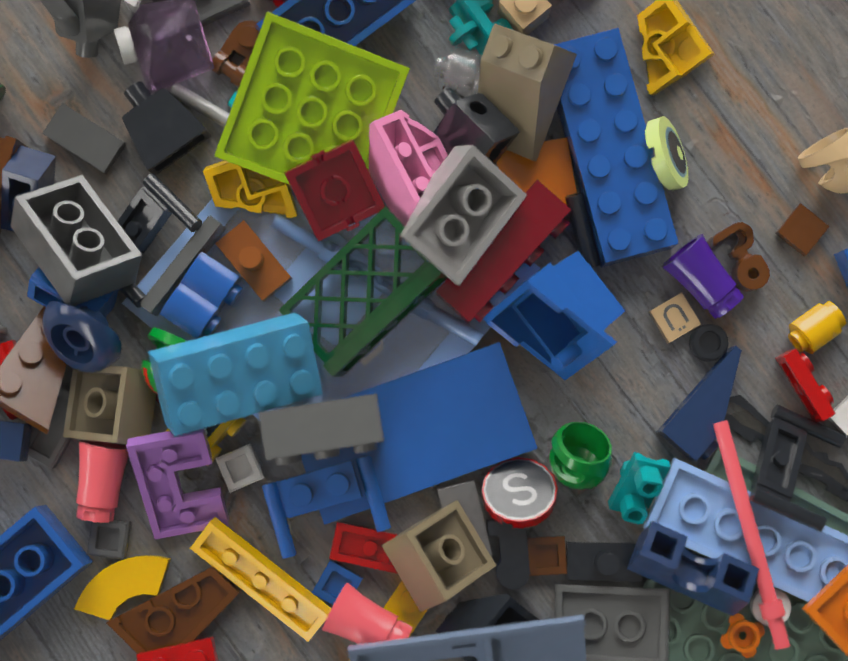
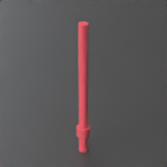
(771, 607)

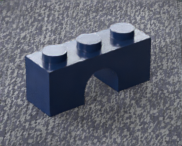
(717, 582)

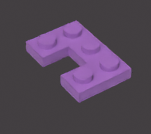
(155, 466)

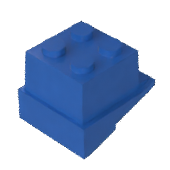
(559, 315)

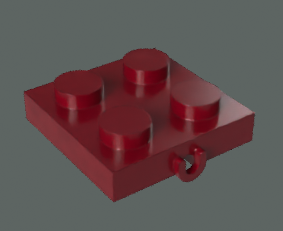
(335, 190)

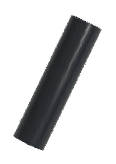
(582, 228)

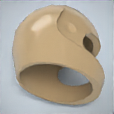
(833, 152)

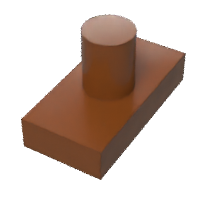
(253, 261)

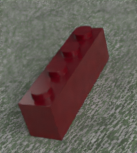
(515, 244)

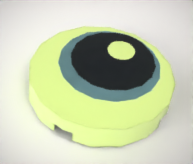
(669, 157)

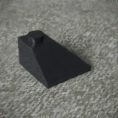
(483, 613)

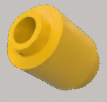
(816, 327)

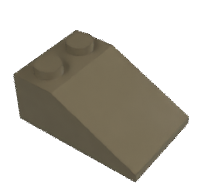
(524, 83)

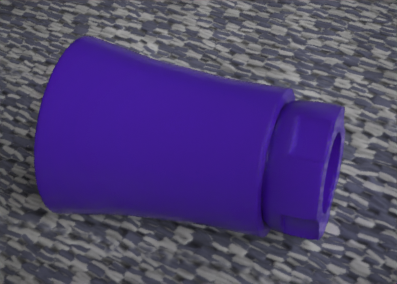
(704, 277)

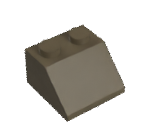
(109, 405)
(439, 556)

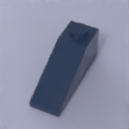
(692, 422)

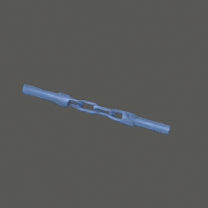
(328, 250)

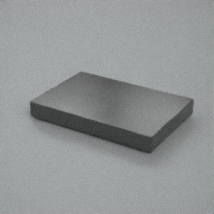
(619, 620)

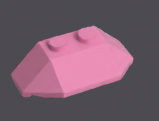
(403, 161)

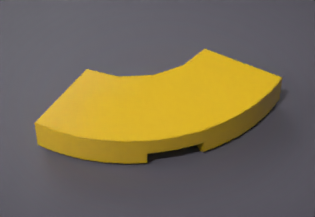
(122, 581)

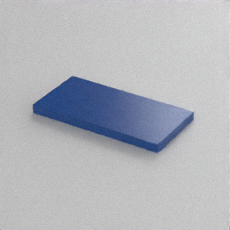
(439, 427)

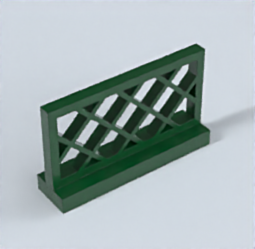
(377, 322)

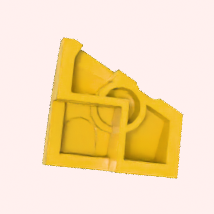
(670, 44)
(246, 189)

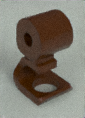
(749, 270)

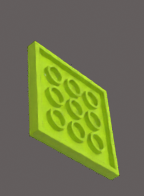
(305, 97)

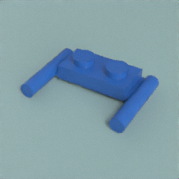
(321, 490)

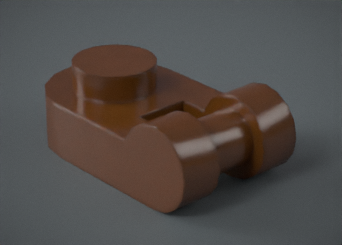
(240, 42)

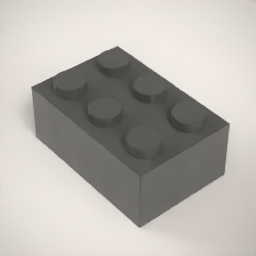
(75, 240)
(321, 429)

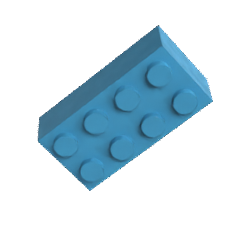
(235, 373)

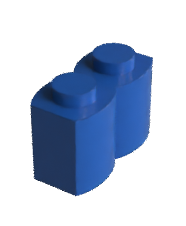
(202, 296)

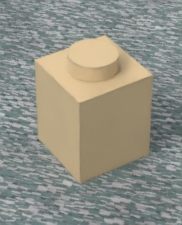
(524, 14)

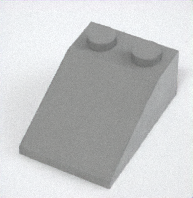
(461, 212)

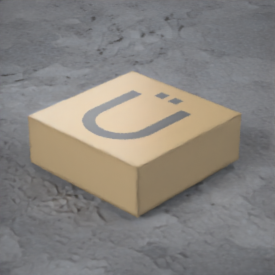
(674, 318)

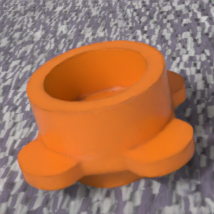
(748, 645)

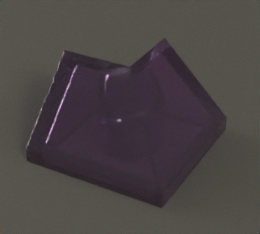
(169, 43)

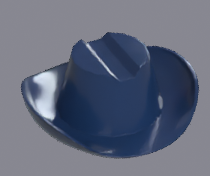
(81, 337)

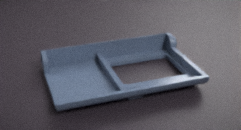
(526, 641)

